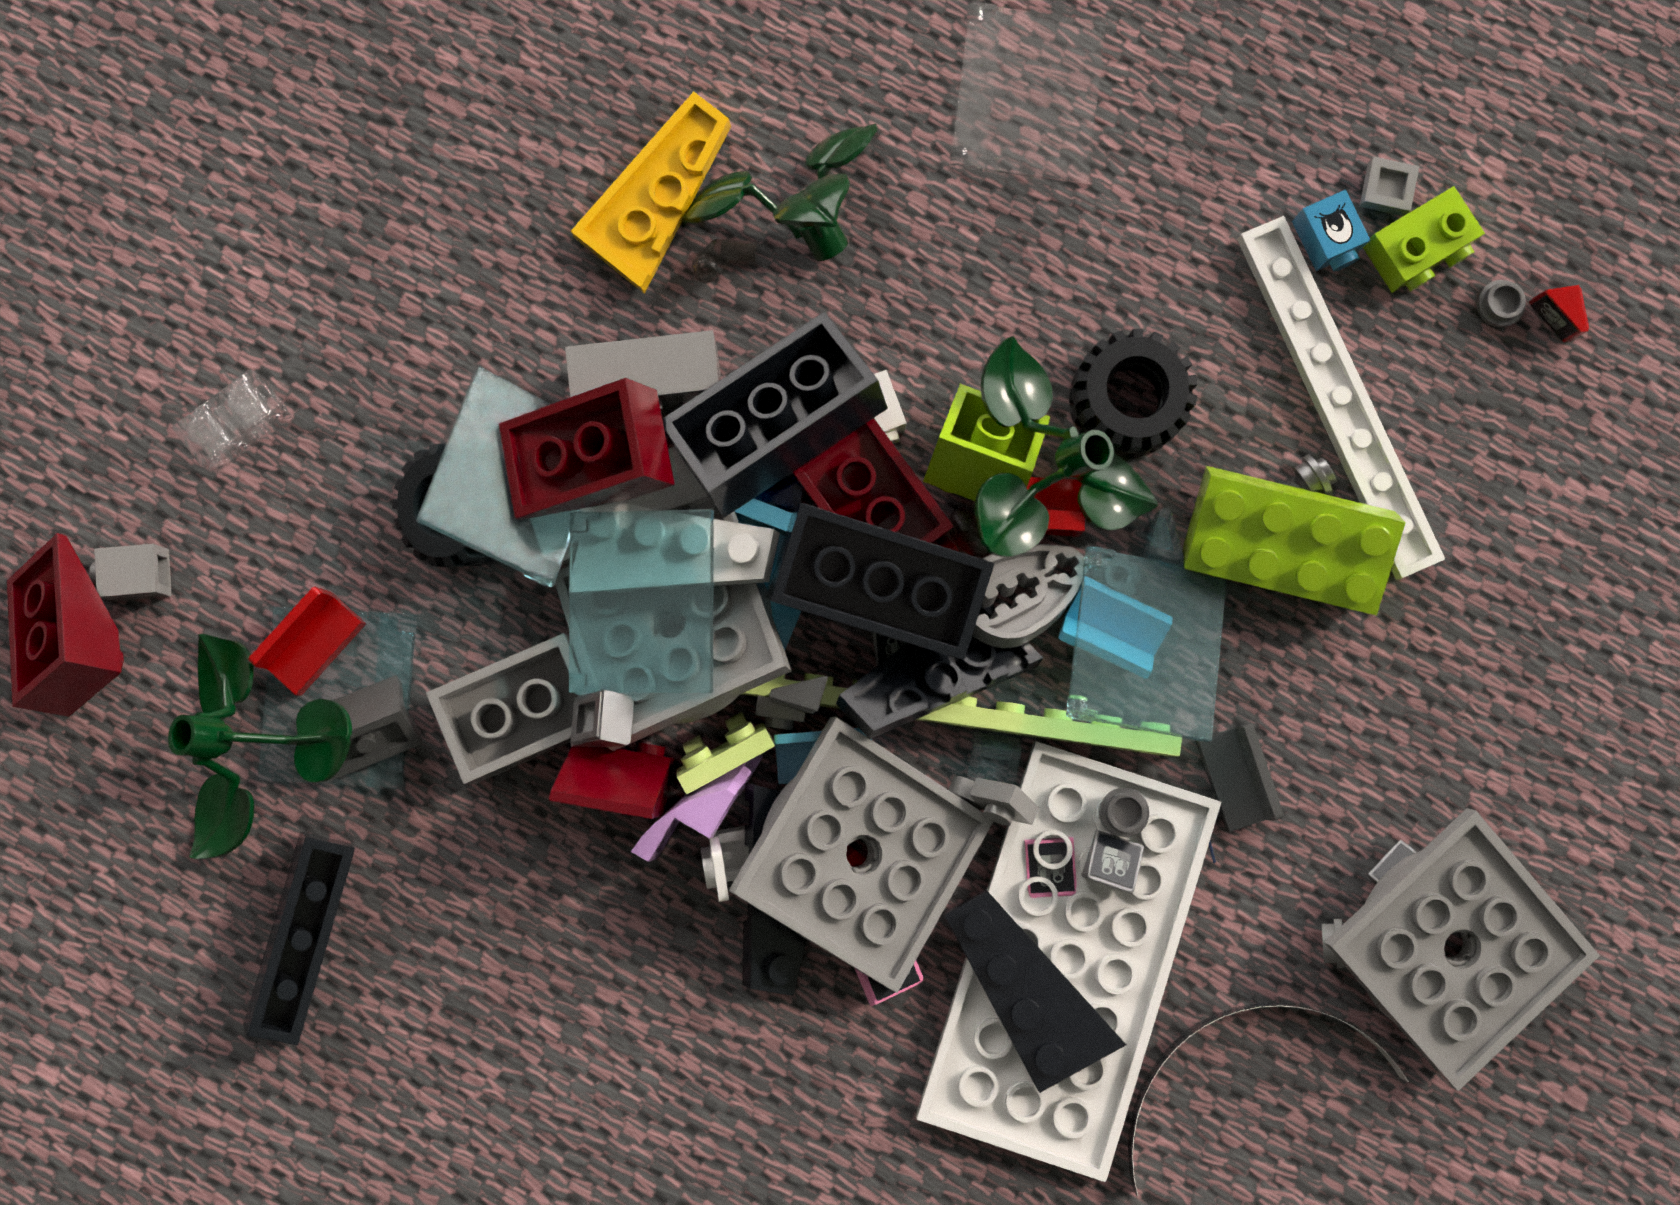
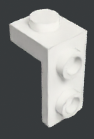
(724, 859)

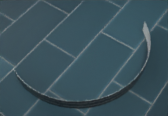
(1184, 1037)

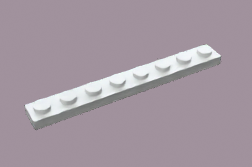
(1337, 388)

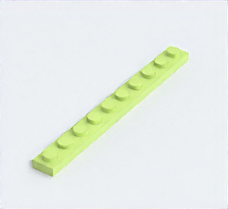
(1011, 719)

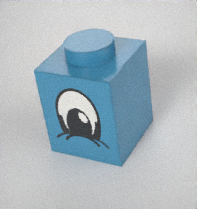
(1331, 232)

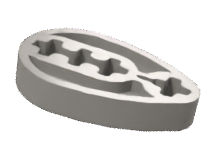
(1046, 604)

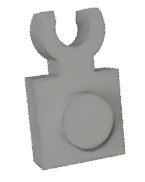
(999, 800)

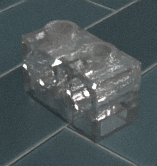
(233, 422)

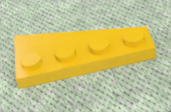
(646, 203)

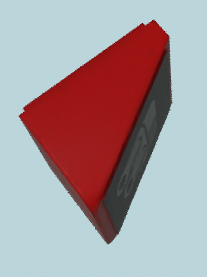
(1562, 311)

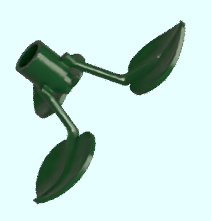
(808, 213)
(1005, 511)
(225, 679)

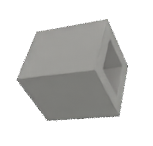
(131, 572)

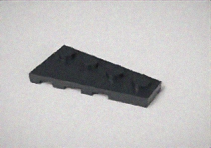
(923, 681)
(769, 948)
(1037, 1005)

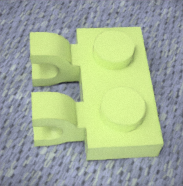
(742, 745)

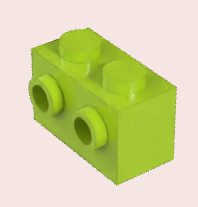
(1424, 239)

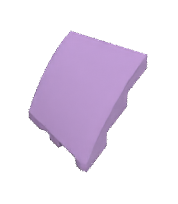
(700, 810)

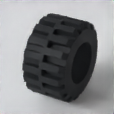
(1153, 361)
(428, 543)

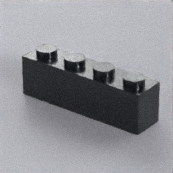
(298, 938)

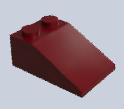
(587, 450)
(873, 484)
(58, 633)
(616, 780)

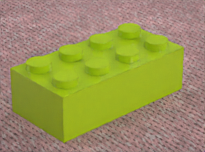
(1292, 540)

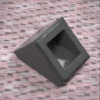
(802, 695)

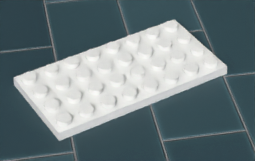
(1101, 939)

